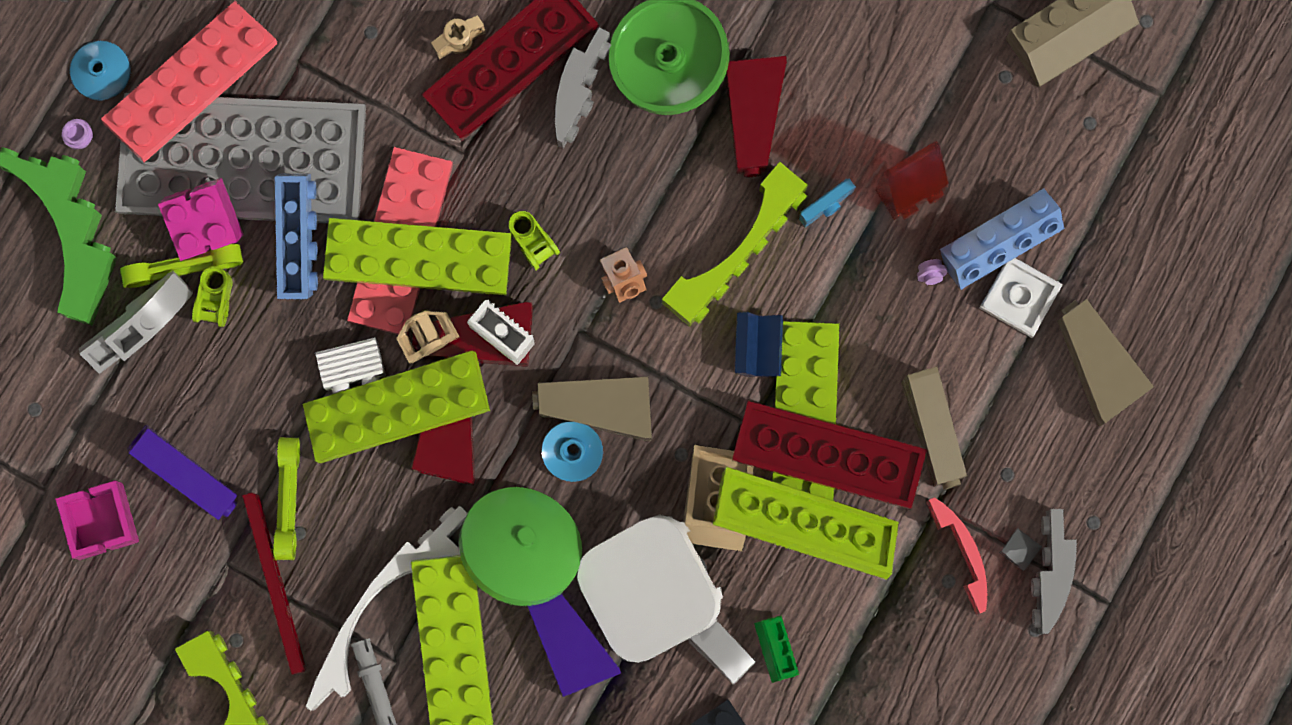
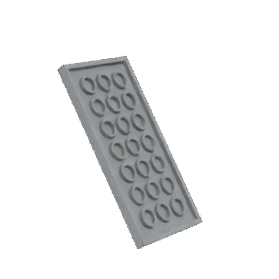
(247, 147)

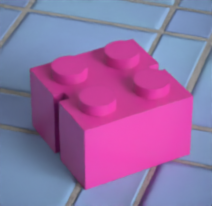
(200, 221)
(97, 522)

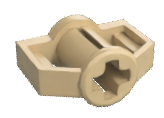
(458, 38)
(426, 334)

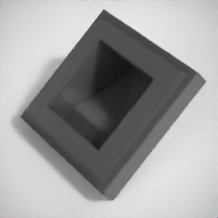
(1020, 549)

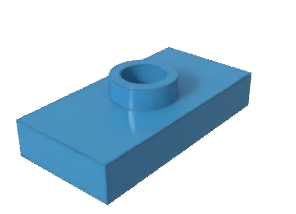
(828, 203)

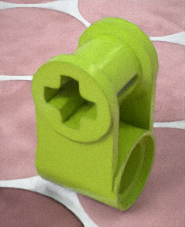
(533, 240)
(212, 299)

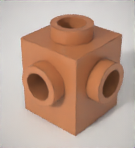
(623, 275)

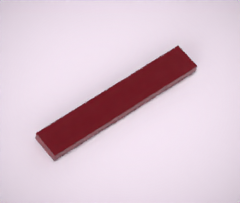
(274, 584)

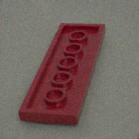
(508, 63)
(829, 455)

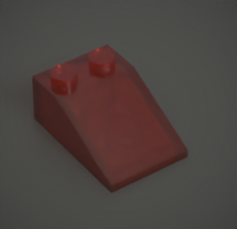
(913, 182)

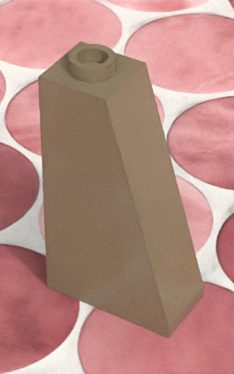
(1102, 363)
(605, 405)
(934, 427)

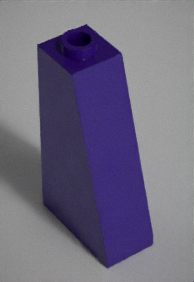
(182, 473)
(571, 647)

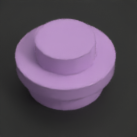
(77, 134)
(931, 271)

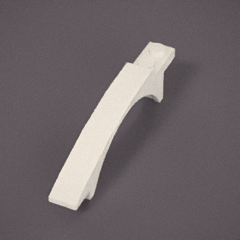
(432, 545)

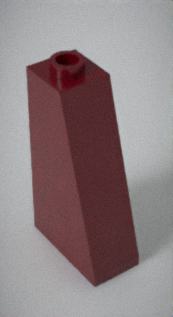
(754, 100)
(471, 341)
(447, 452)

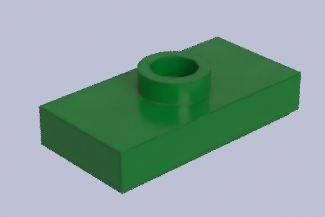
(776, 649)

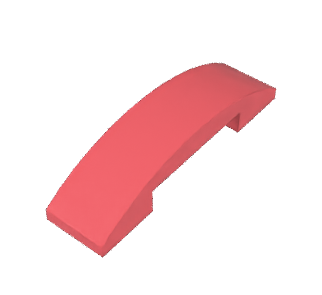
(945, 517)

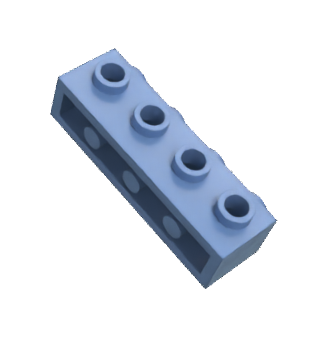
(294, 235)
(1002, 238)

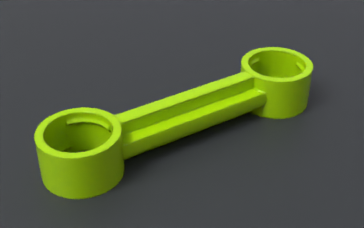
(146, 273)
(285, 535)

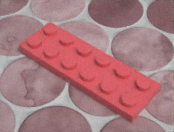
(189, 81)
(409, 196)

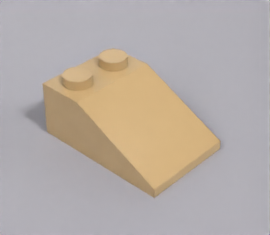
(702, 498)

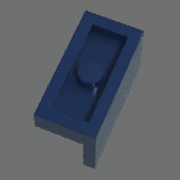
(758, 345)

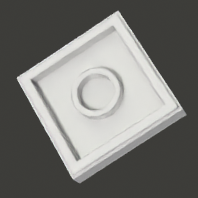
(1020, 296)

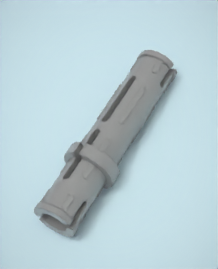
(373, 682)

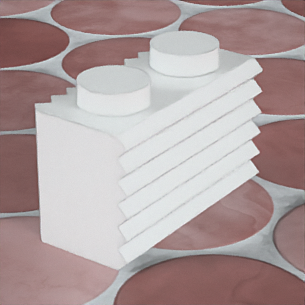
(501, 332)
(350, 365)

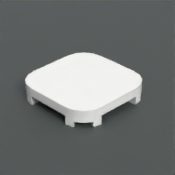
(648, 588)

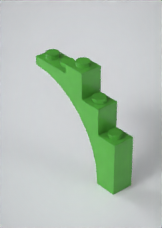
(86, 267)

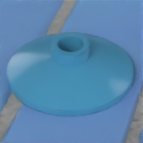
(109, 80)
(568, 465)

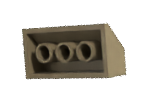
(1068, 34)

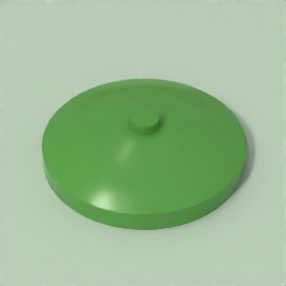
(669, 55)
(520, 546)

